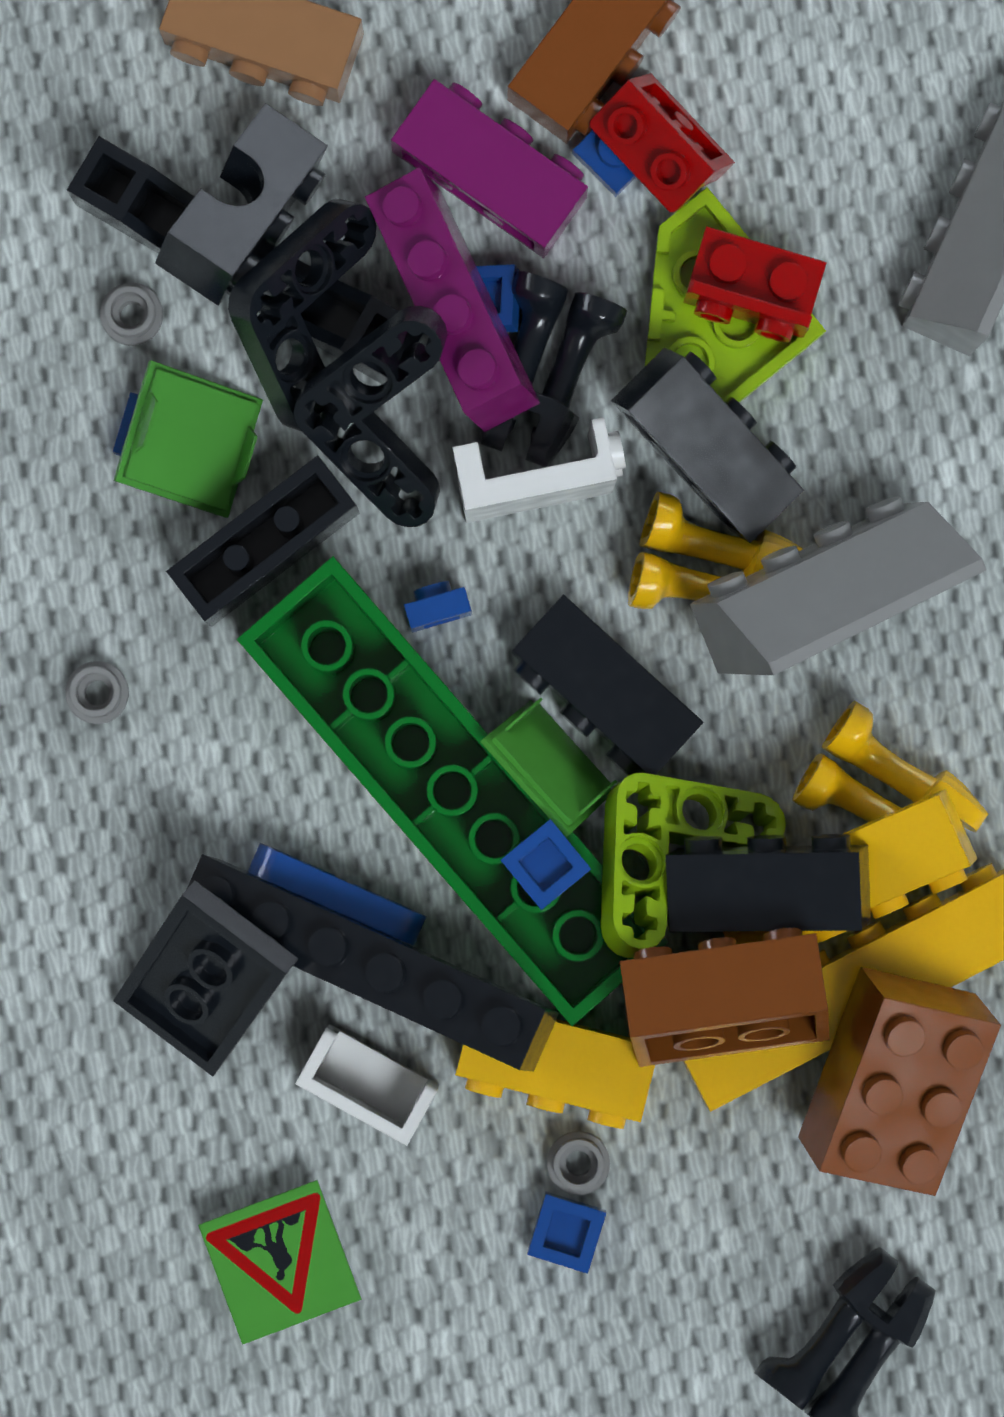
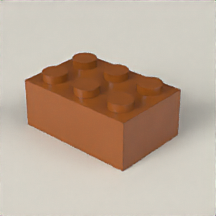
(725, 997)
(898, 1081)

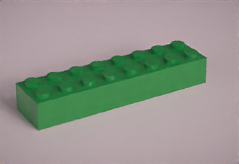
(433, 777)

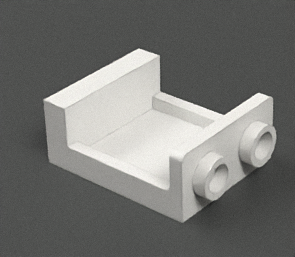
(542, 486)

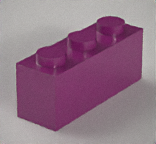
(490, 166)

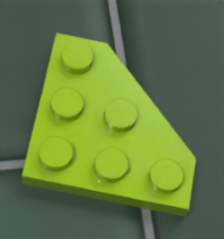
(732, 350)

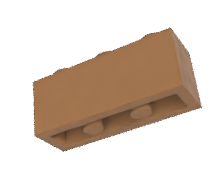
(268, 39)

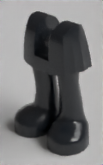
(586, 322)
(857, 1287)

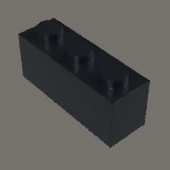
(709, 442)
(263, 541)
(604, 689)
(768, 885)

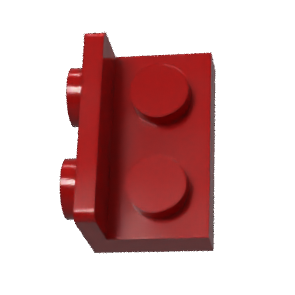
(659, 141)
(754, 285)

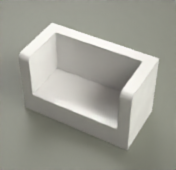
(367, 1084)

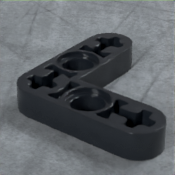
(281, 313)
(356, 405)

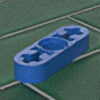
(336, 894)

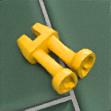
(670, 532)
(854, 743)

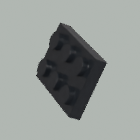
(204, 978)

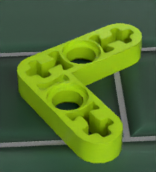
(655, 830)

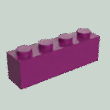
(445, 279)

